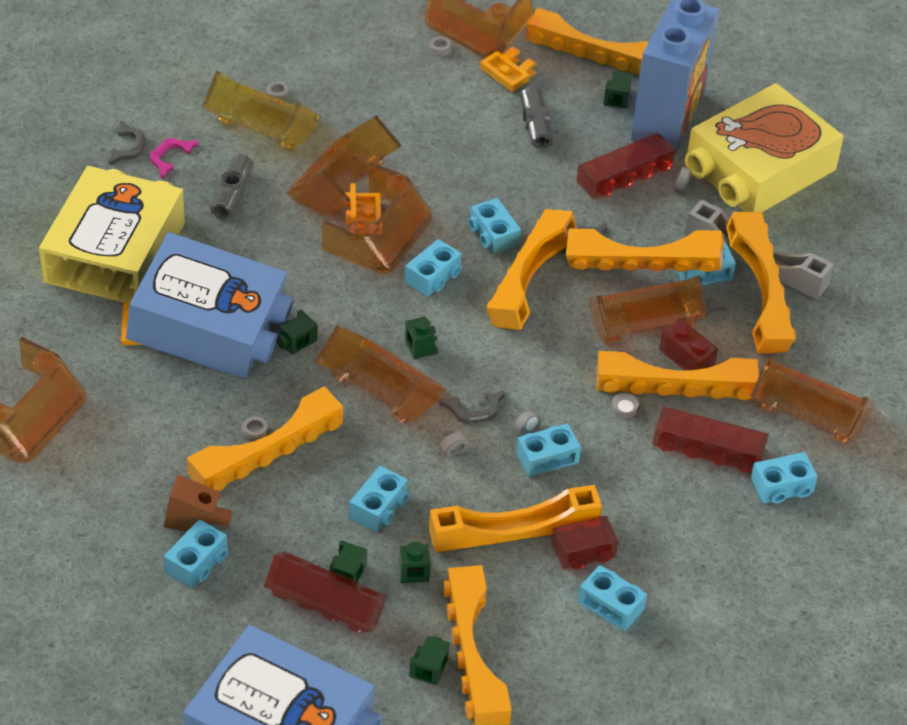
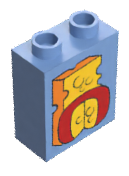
(675, 71)

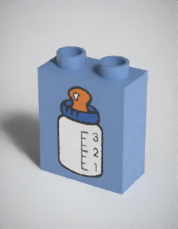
(209, 306)
(280, 685)

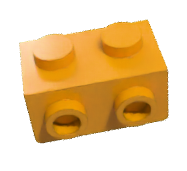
(362, 206)

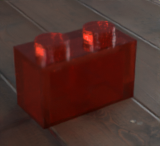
(687, 347)
(585, 542)

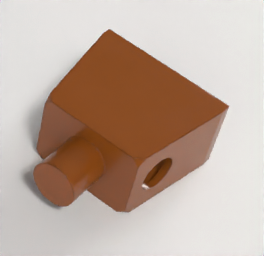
(192, 502)

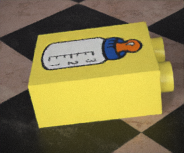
(110, 233)

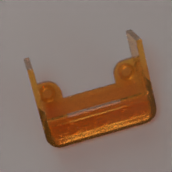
(475, 29)
(342, 163)
(386, 242)
(647, 308)
(380, 373)
(812, 401)
(43, 408)

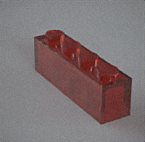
(625, 166)
(709, 439)
(325, 592)

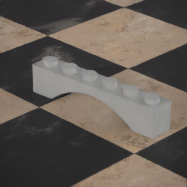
(800, 271)

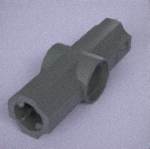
(536, 117)
(232, 187)

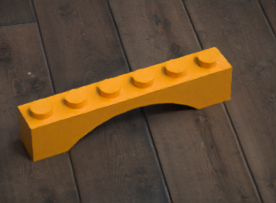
(552, 31)
(550, 235)
(750, 240)
(697, 251)
(626, 374)
(223, 464)
(463, 528)
(486, 693)

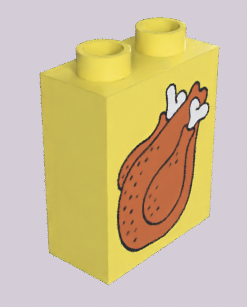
(763, 149)

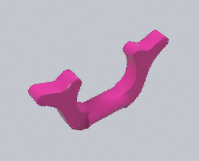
(167, 144)

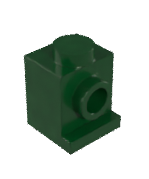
(618, 90)
(297, 333)
(420, 337)
(414, 556)
(350, 562)
(430, 660)

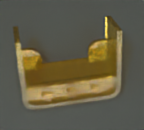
(260, 111)

